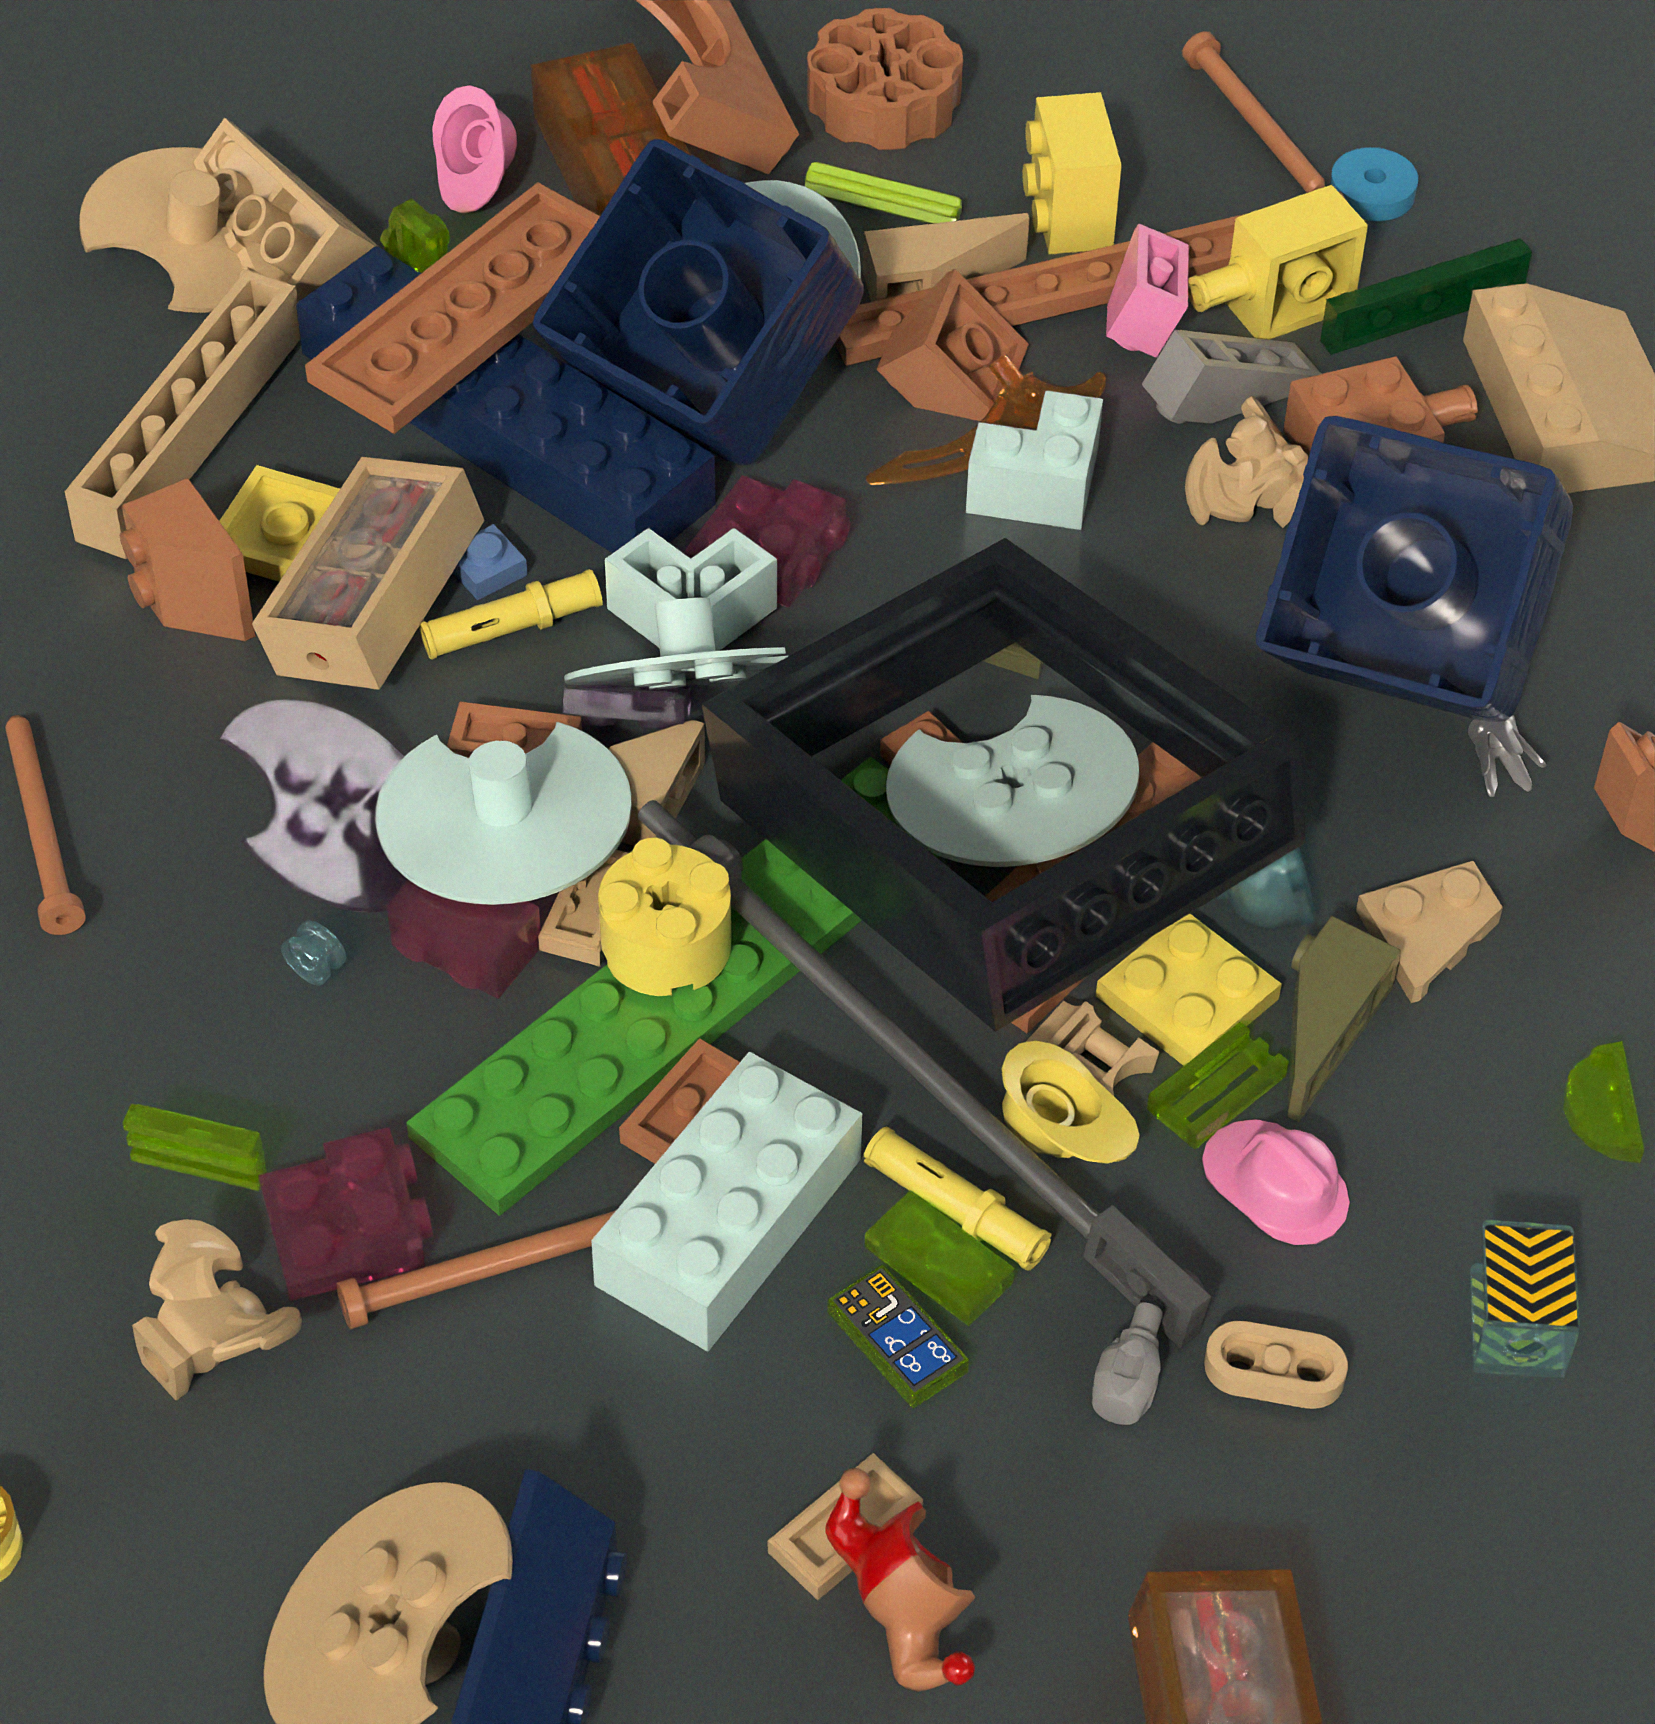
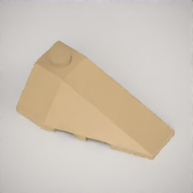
(275, 217)

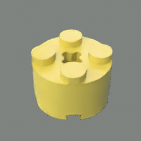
(665, 918)

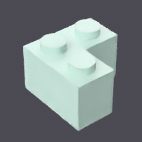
(1041, 472)
(730, 572)

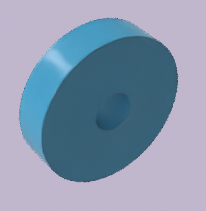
(1376, 182)

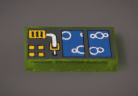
(898, 1336)

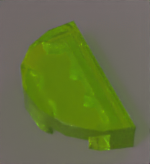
(1603, 1105)

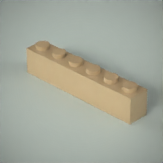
(186, 407)

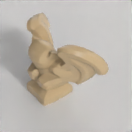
(1264, 474)
(199, 1320)

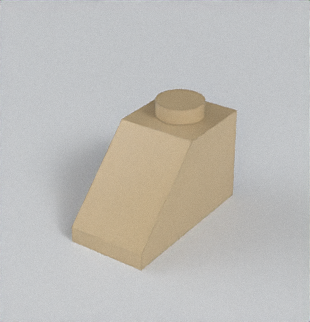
(661, 769)

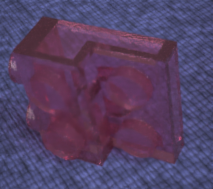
(791, 525)
(346, 1214)

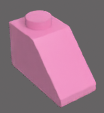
(1149, 292)

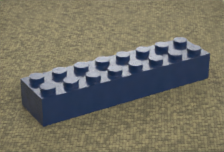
(538, 424)

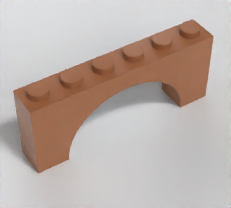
(726, 94)

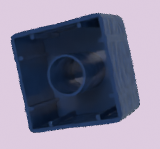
(701, 302)
(1417, 569)

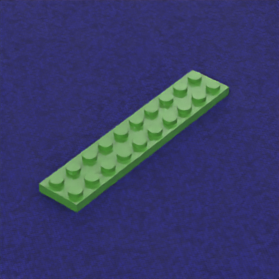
(612, 1045)

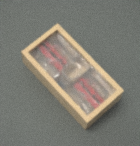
(369, 572)

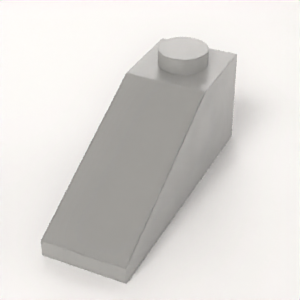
(1211, 374)

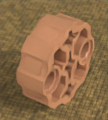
(884, 78)

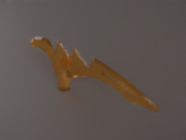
(1015, 407)

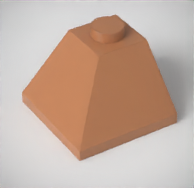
(945, 351)

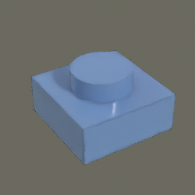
(490, 563)

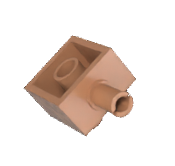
(1376, 395)

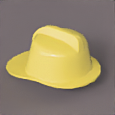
(1062, 1107)

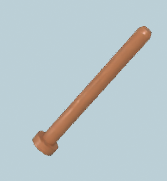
(1203, 52)
(60, 910)
(425, 1281)

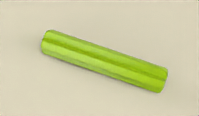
(882, 194)

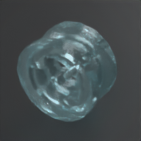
(313, 952)

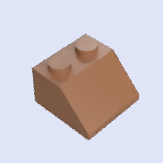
(186, 564)

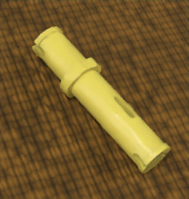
(519, 611)
(977, 1211)

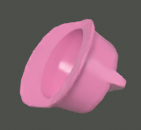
(471, 148)
(1278, 1180)

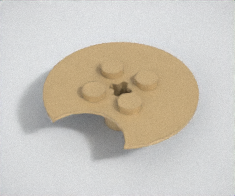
(170, 214)
(374, 1608)

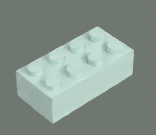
(727, 1200)

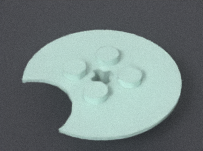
(685, 653)
(1018, 796)
(504, 819)

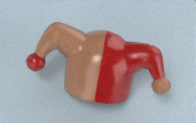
(901, 1586)

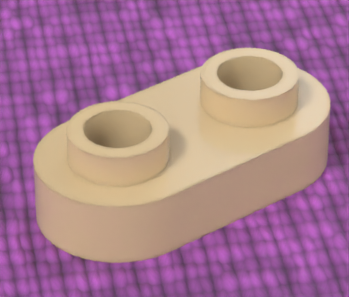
(1275, 1362)

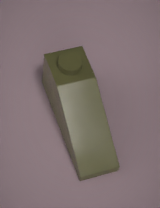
(1336, 994)

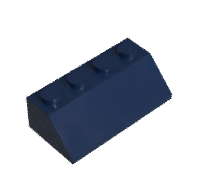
(546, 1617)

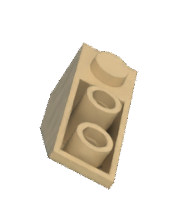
(921, 255)

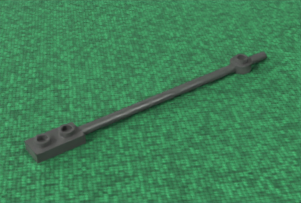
(1114, 1245)

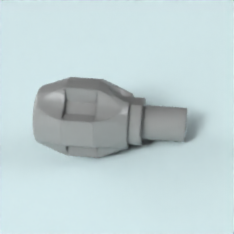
(1129, 1369)

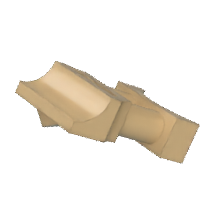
(1079, 1030)

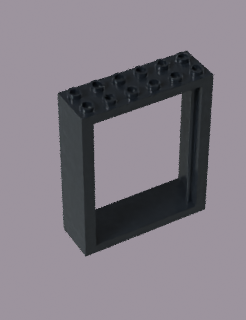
(1083, 910)

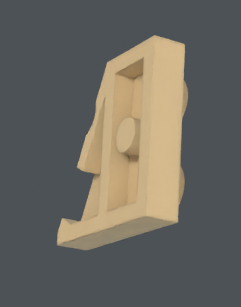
(1431, 921)

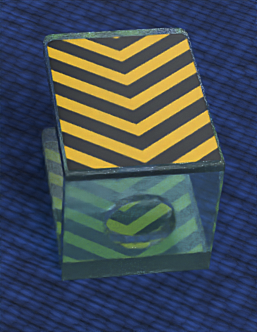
(1524, 1299)

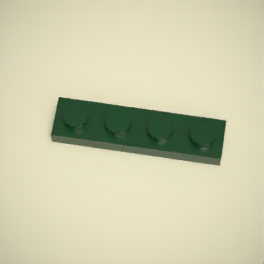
(1420, 296)

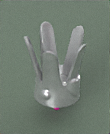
(1502, 742)

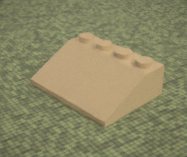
(1565, 384)

